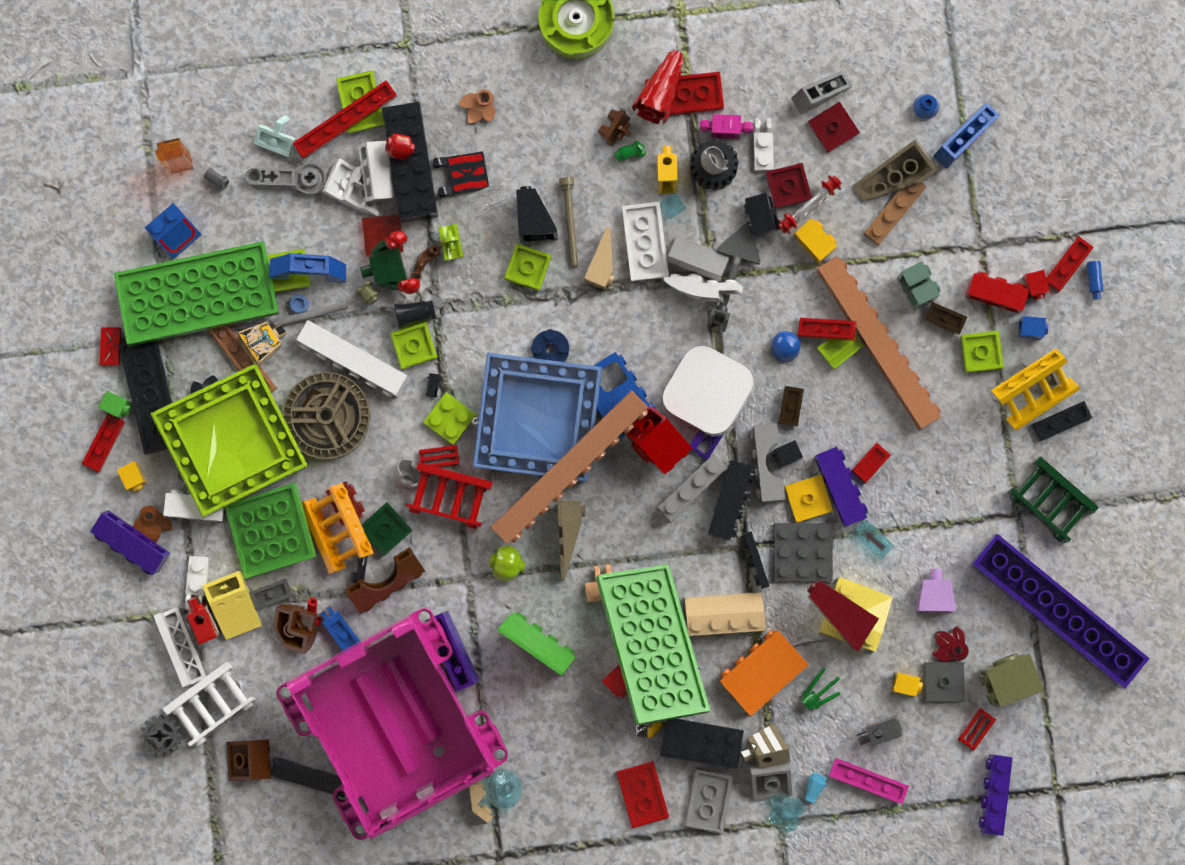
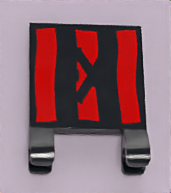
(465, 173)

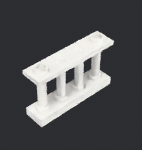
(207, 685)

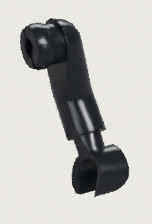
(361, 570)

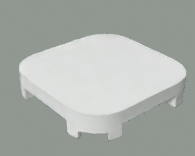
(708, 390)

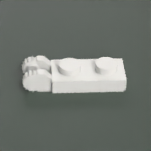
(763, 147)
(196, 577)

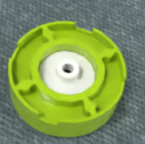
(576, 37)

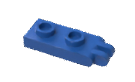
(339, 629)

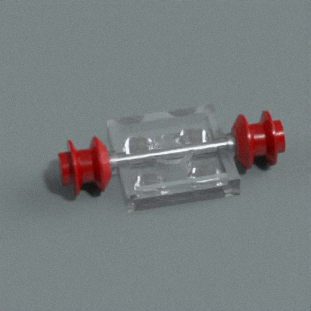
(817, 202)

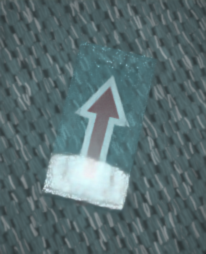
(873, 539)

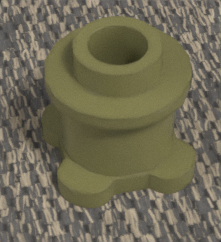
(367, 293)

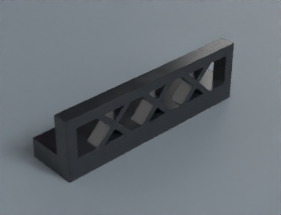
(306, 776)

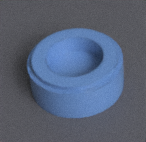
(299, 304)

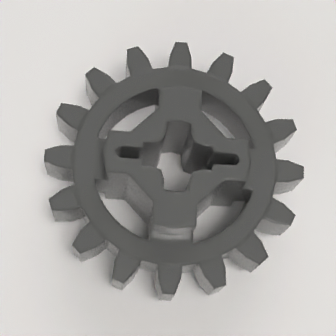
(161, 728)

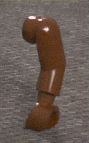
(423, 258)

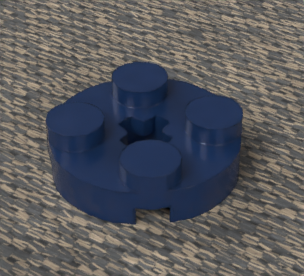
(550, 337)

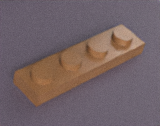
(894, 212)

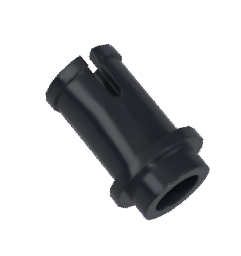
(433, 385)

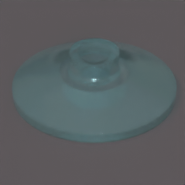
(496, 789)

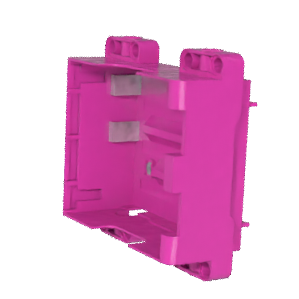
(393, 725)

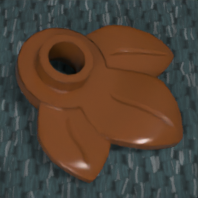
(152, 526)

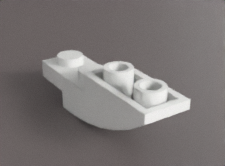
(697, 288)

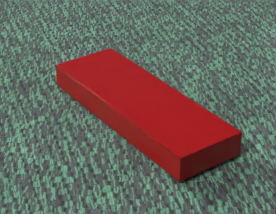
(1069, 264)
(827, 329)
(103, 442)

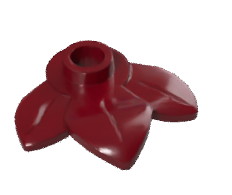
(948, 643)

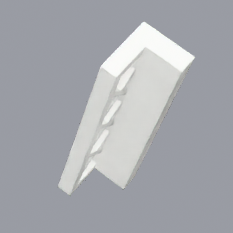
(173, 650)

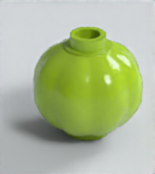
(506, 563)

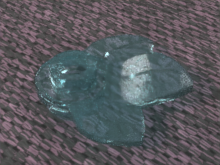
(783, 813)

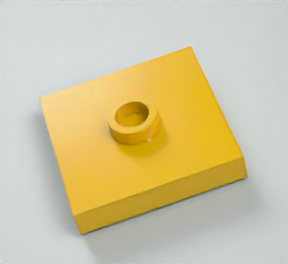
(808, 498)

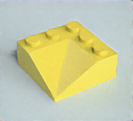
(870, 600)

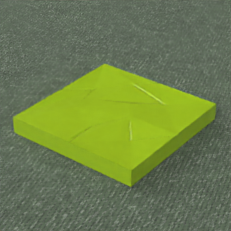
(229, 440)

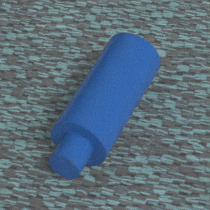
(1095, 279)

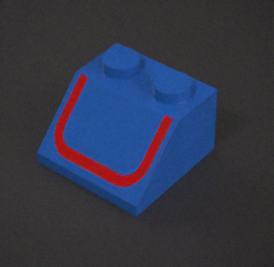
(173, 231)

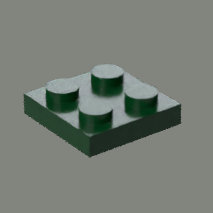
(385, 529)

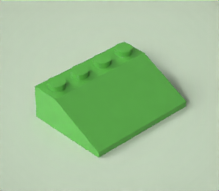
(537, 643)

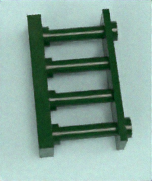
(1071, 493)

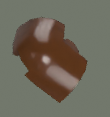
(295, 627)

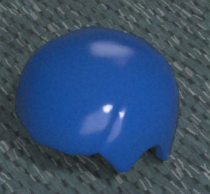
(785, 346)

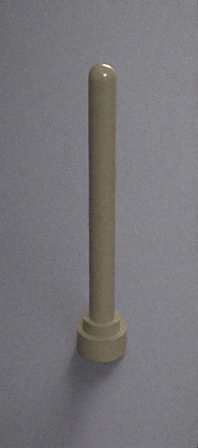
(567, 184)

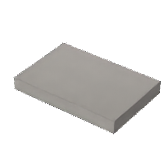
(697, 258)
(708, 801)

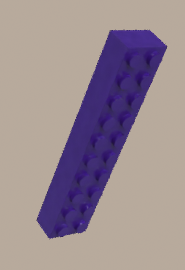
(1059, 611)

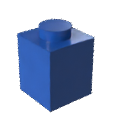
(1032, 327)

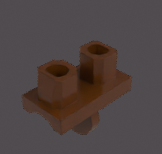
(618, 127)

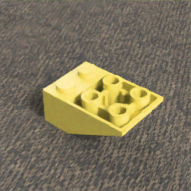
(232, 605)

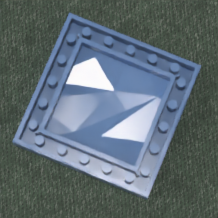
(533, 412)

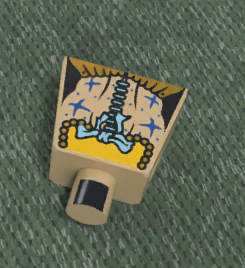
(261, 341)

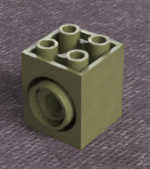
(1011, 679)

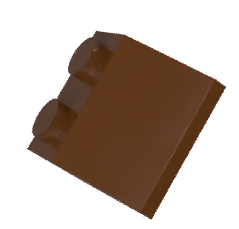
(248, 760)

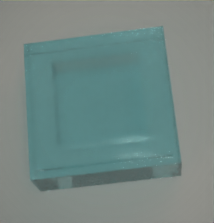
(672, 205)

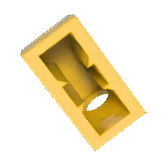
(667, 171)

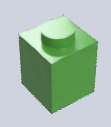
(115, 405)

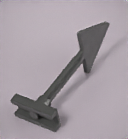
(740, 247)

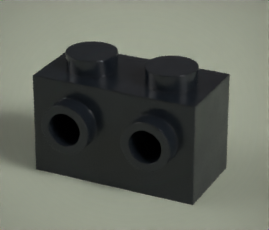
(761, 214)

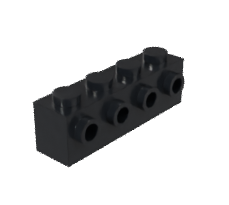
(730, 500)

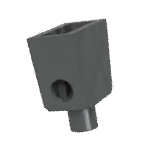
(889, 727)

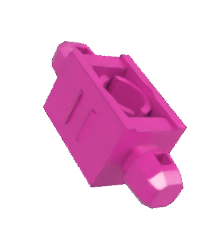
(726, 126)

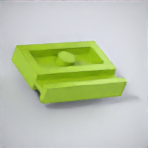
(838, 351)

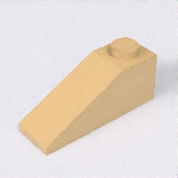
(601, 266)

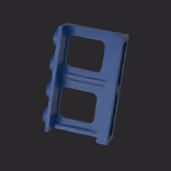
(610, 399)

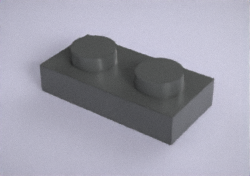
(271, 594)

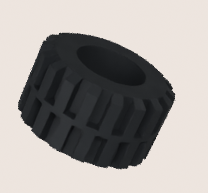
(707, 179)

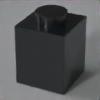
(787, 454)

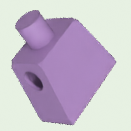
(936, 594)

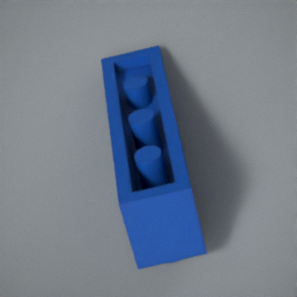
(966, 136)

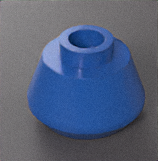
(926, 106)

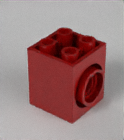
(658, 441)

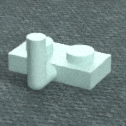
(274, 139)

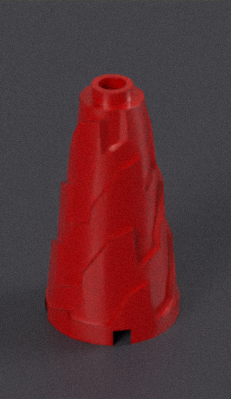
(659, 92)

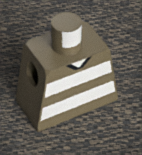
(766, 748)

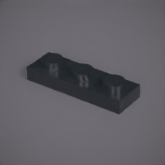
(755, 560)

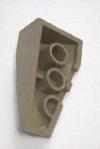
(901, 170)
(569, 524)

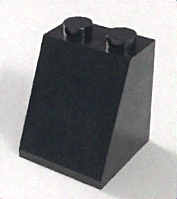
(533, 217)

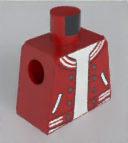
(205, 628)

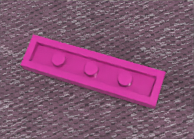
(868, 780)

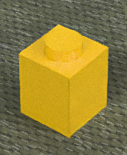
(132, 477)
(906, 684)

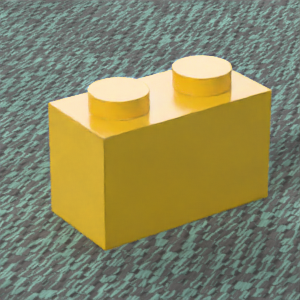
(815, 240)

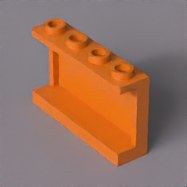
(763, 672)

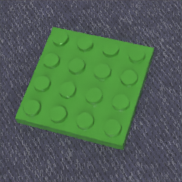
(270, 531)

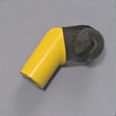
(648, 731)

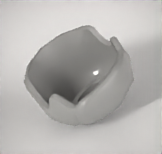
(713, 161)
(406, 474)

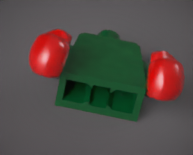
(388, 267)

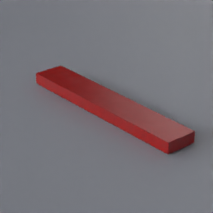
(345, 119)

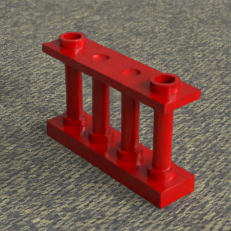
(462, 481)

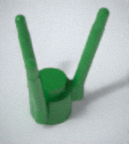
(812, 699)

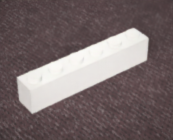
(352, 358)

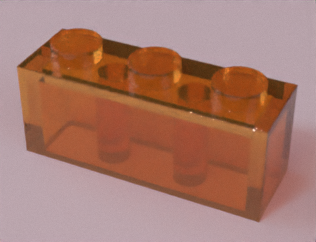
(174, 155)

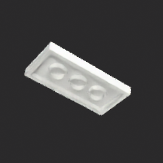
(645, 241)

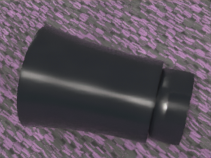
(414, 313)

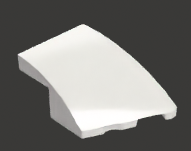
(347, 187)

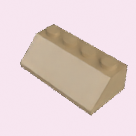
(725, 614)

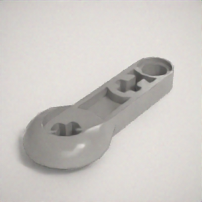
(291, 178)

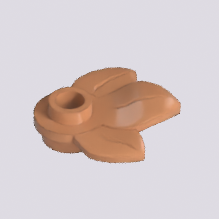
(477, 108)

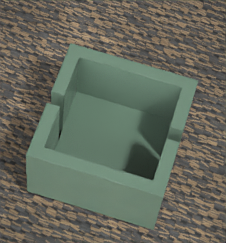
(924, 290)

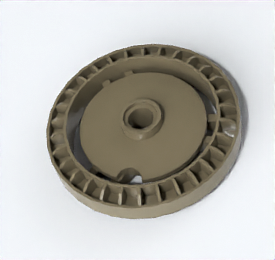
(341, 419)

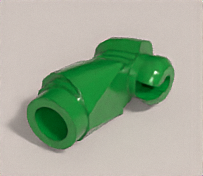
(628, 151)

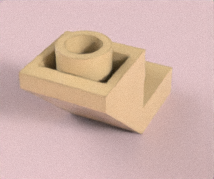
(477, 792)

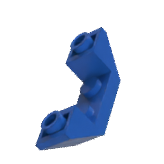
(307, 265)

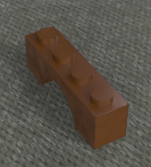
(366, 594)

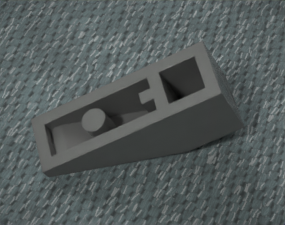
(820, 91)

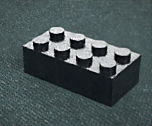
(702, 743)

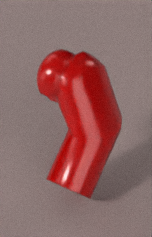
(312, 607)

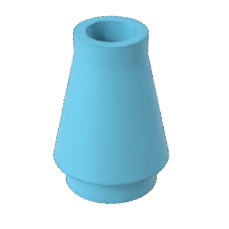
(815, 785)

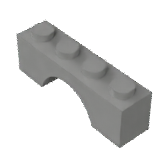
(691, 488)
(770, 488)

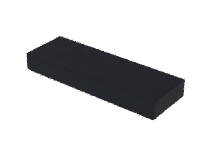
(1062, 421)

